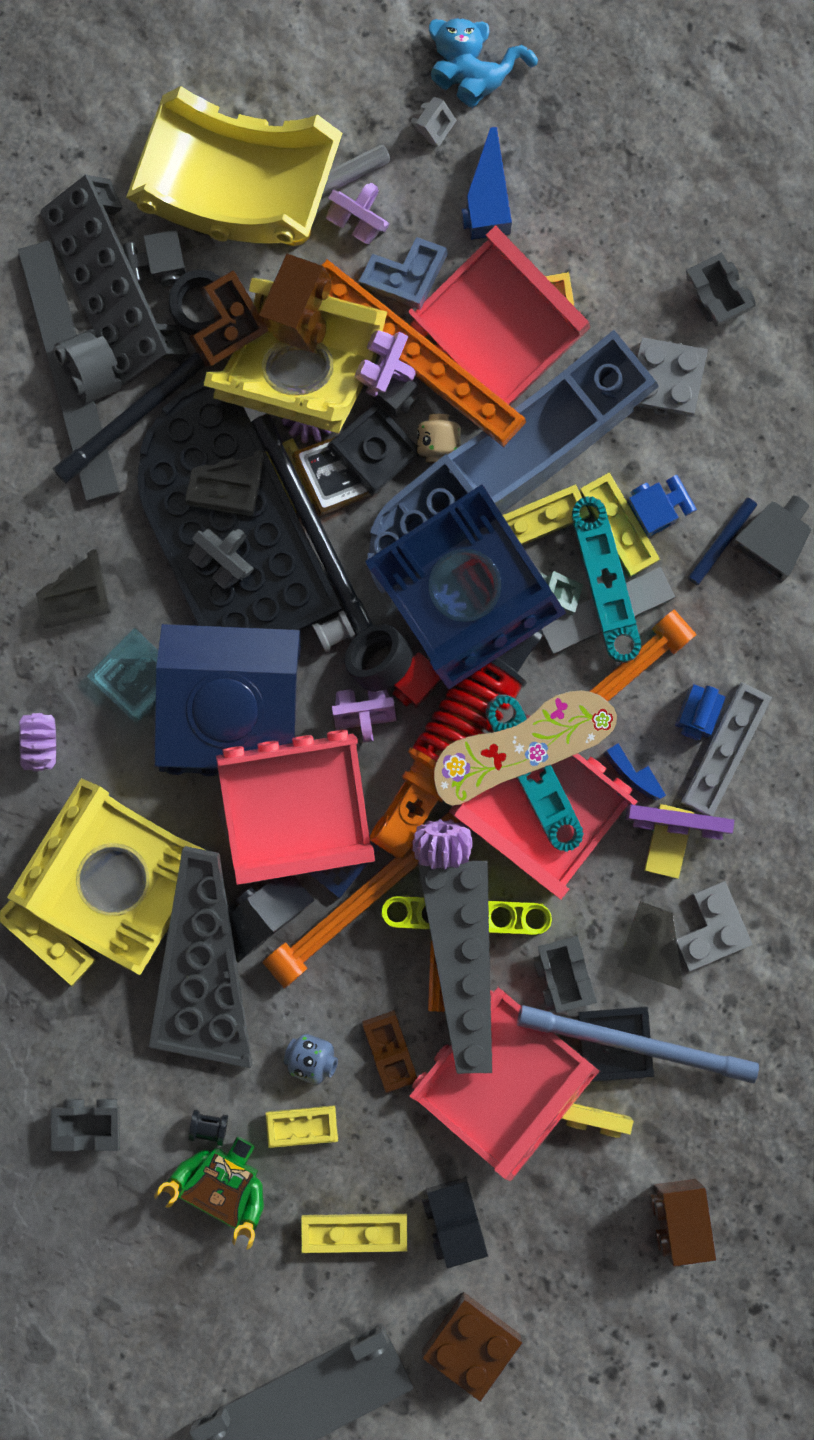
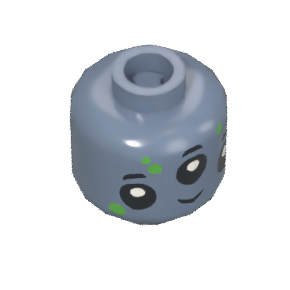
(310, 1059)

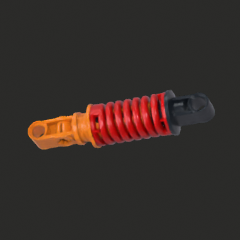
(458, 718)

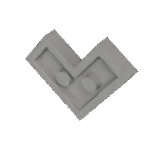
(723, 929)

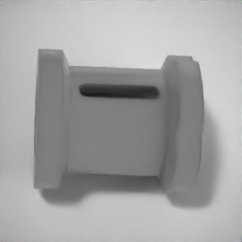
(334, 631)

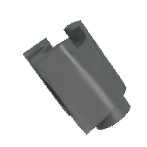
(717, 291)
(90, 364)
(565, 975)
(86, 1126)

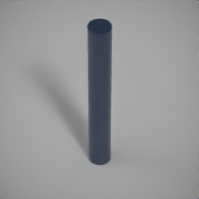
(722, 541)

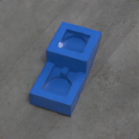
(643, 780)

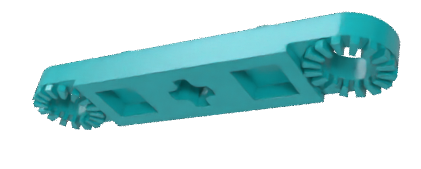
(600, 555)
(545, 795)

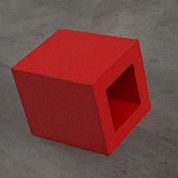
(417, 682)

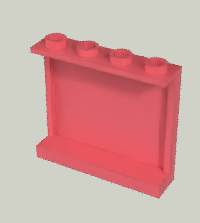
(500, 318)
(294, 807)
(511, 826)
(517, 1104)

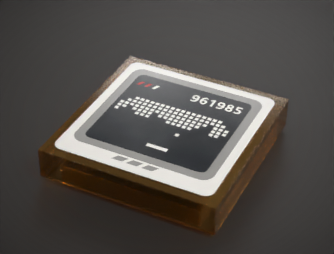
(327, 479)

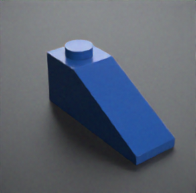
(488, 194)

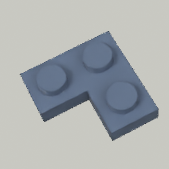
(408, 281)

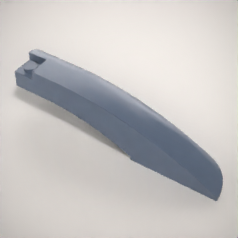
(559, 426)

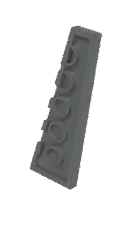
(460, 938)

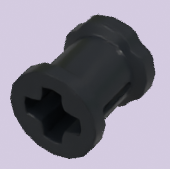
(208, 1127)

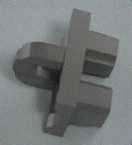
(211, 546)

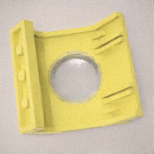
(297, 383)
(99, 897)

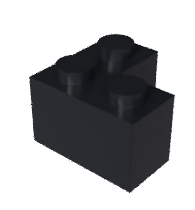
(265, 912)
(457, 1223)

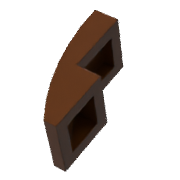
(390, 1051)

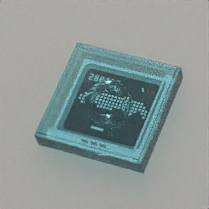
(129, 675)

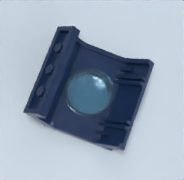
(465, 586)

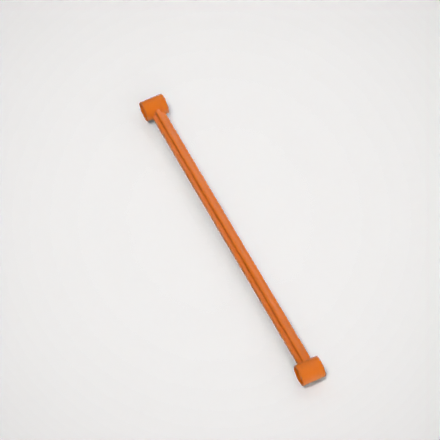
(288, 962)

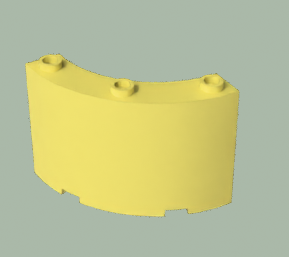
(233, 173)

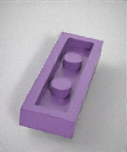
(679, 822)

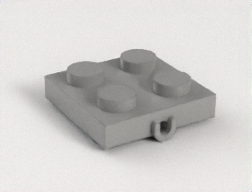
(677, 372)

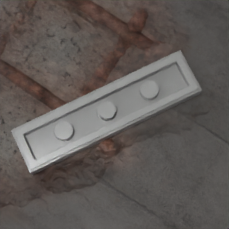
(644, 593)
(726, 750)

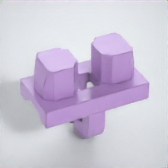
(344, 206)
(378, 376)
(350, 714)

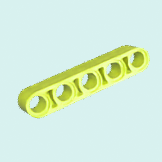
(516, 925)

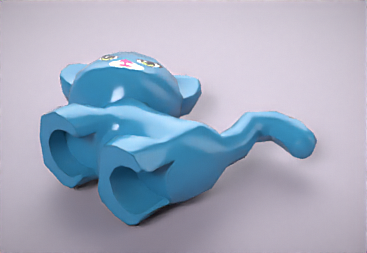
(460, 44)

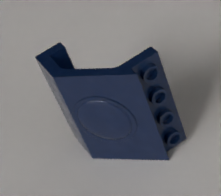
(222, 693)

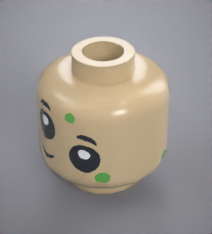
(437, 437)

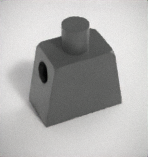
(775, 537)

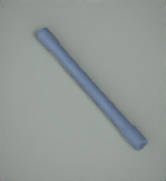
(725, 1065)

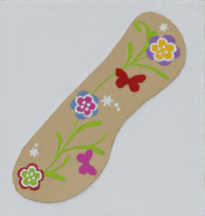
(552, 733)

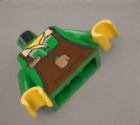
(221, 1187)

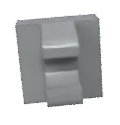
(434, 121)

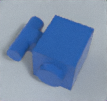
(656, 509)
(700, 711)

